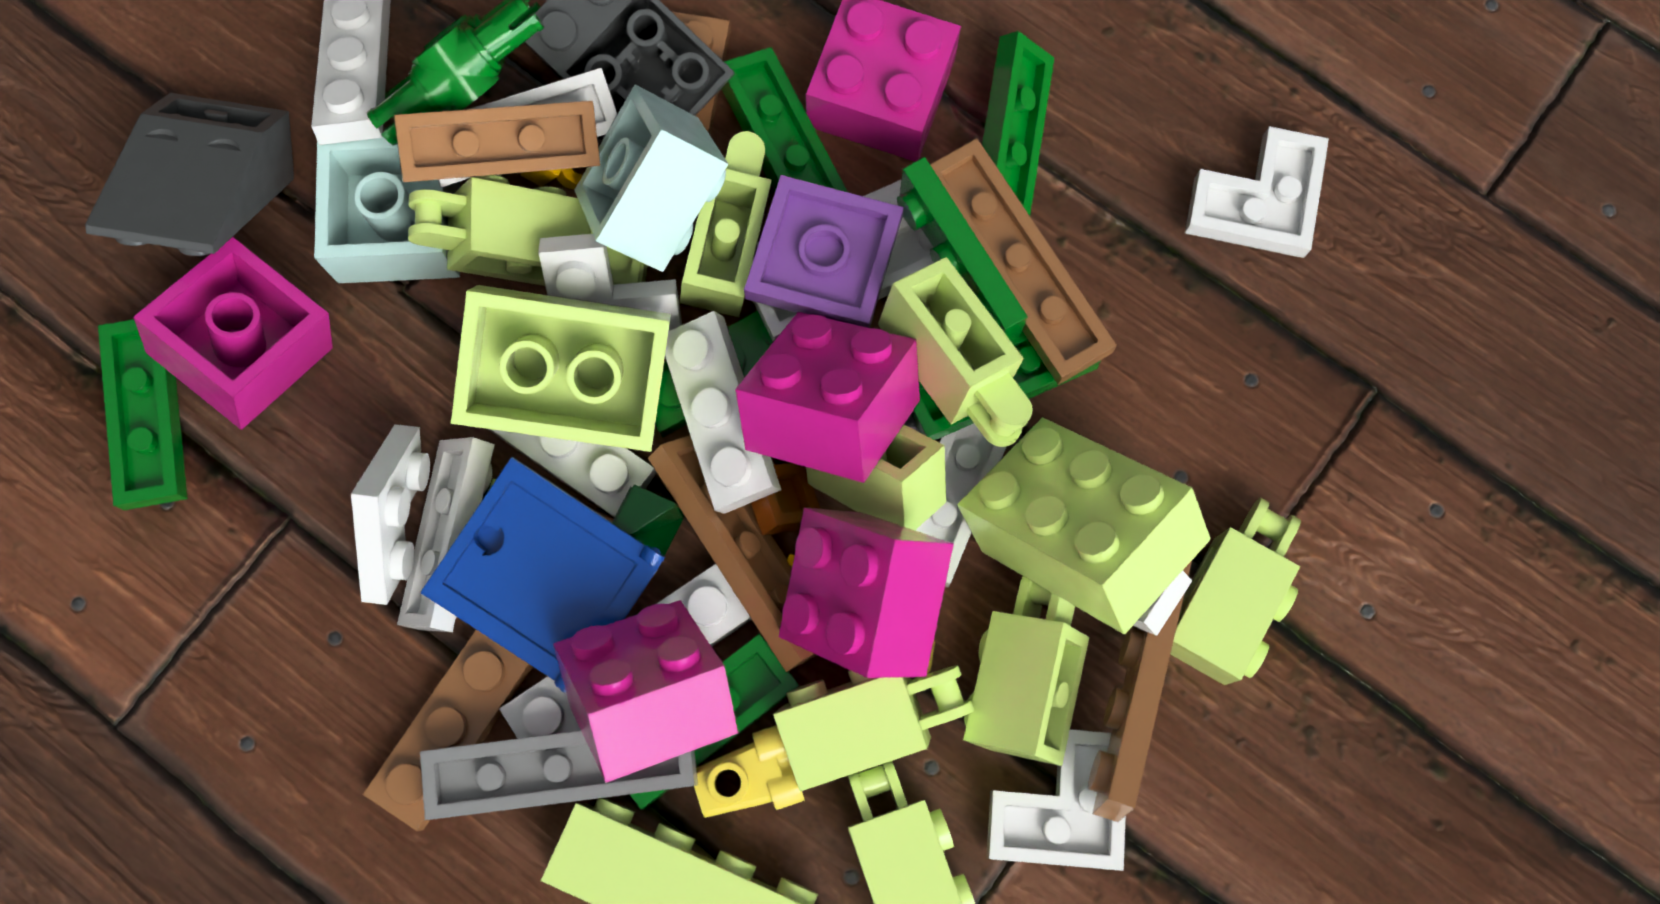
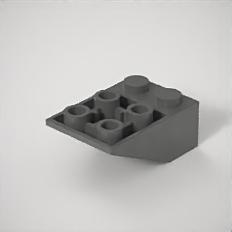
(633, 45)
(194, 174)

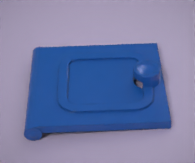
(548, 569)

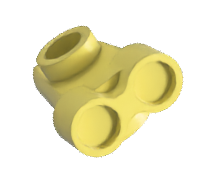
(763, 775)

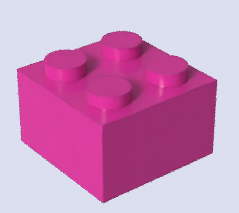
(882, 76)
(235, 332)
(829, 395)
(865, 593)
(645, 689)

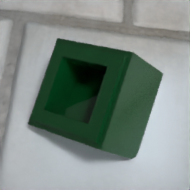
(649, 518)

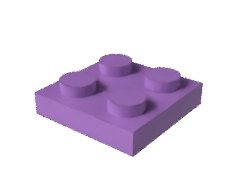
(823, 252)

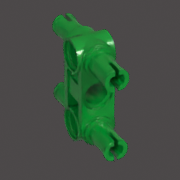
(459, 63)

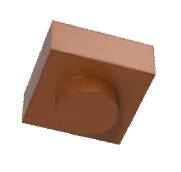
(785, 508)

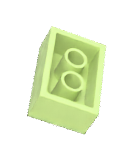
(559, 368)
(1086, 523)

